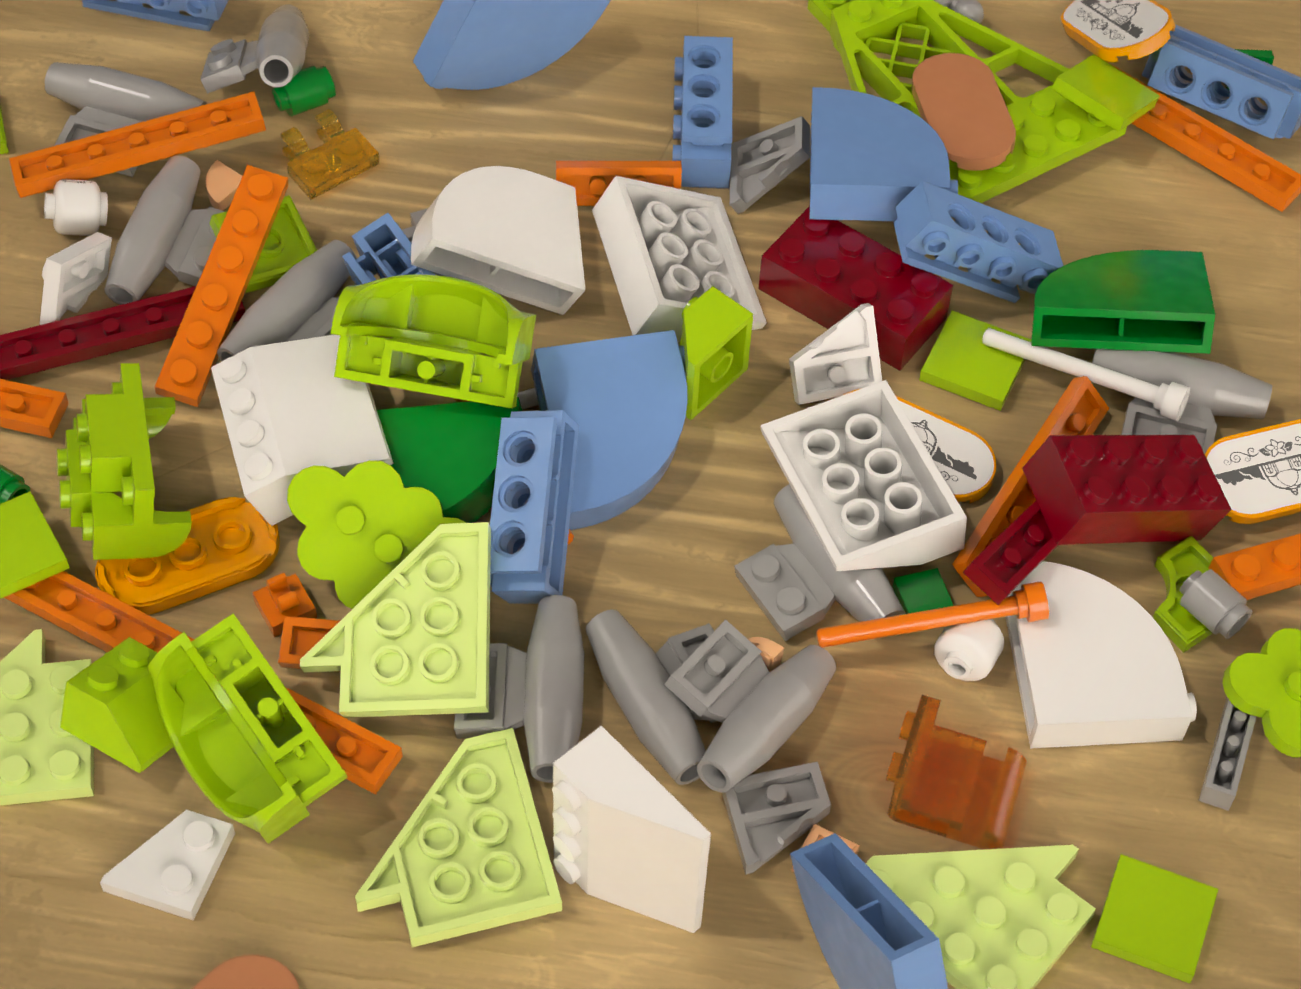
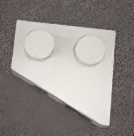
(73, 276)
(838, 359)
(173, 865)

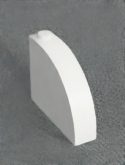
(506, 234)
(1096, 667)

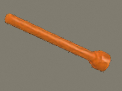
(1025, 603)

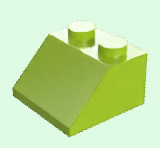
(715, 346)
(117, 707)

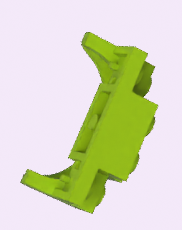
(438, 338)
(112, 454)
(241, 729)

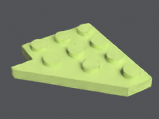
(418, 634)
(35, 753)
(469, 849)
(993, 910)

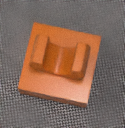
(283, 598)

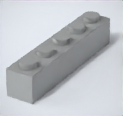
(1227, 757)

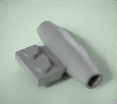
(276, 53)
(111, 99)
(163, 234)
(296, 305)
(1213, 391)
(799, 583)
(637, 683)
(537, 688)
(757, 708)

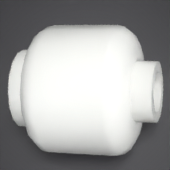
(76, 207)
(969, 647)

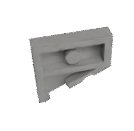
(766, 160)
(775, 810)

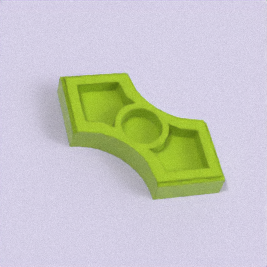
(1175, 568)

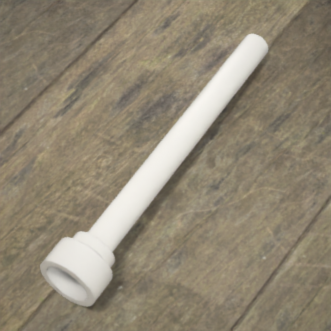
(1167, 398)

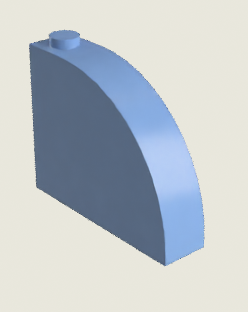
(500, 40)
(869, 156)
(628, 411)
(863, 924)

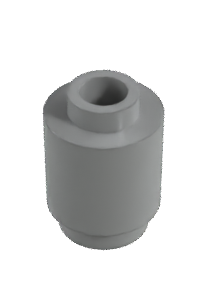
(1215, 603)

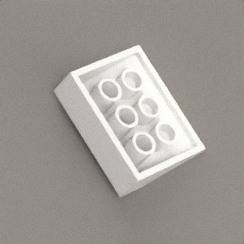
(668, 250)
(292, 415)
(867, 481)
(627, 834)

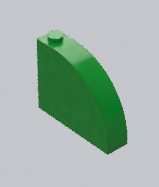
(1127, 303)
(448, 452)

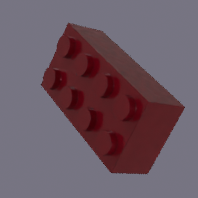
(834, 269)
(1125, 488)

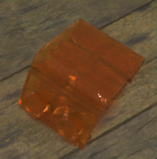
(949, 784)

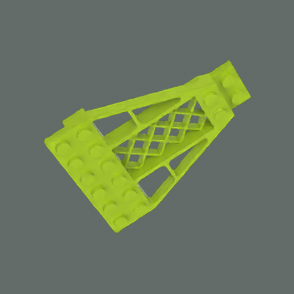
(1046, 124)

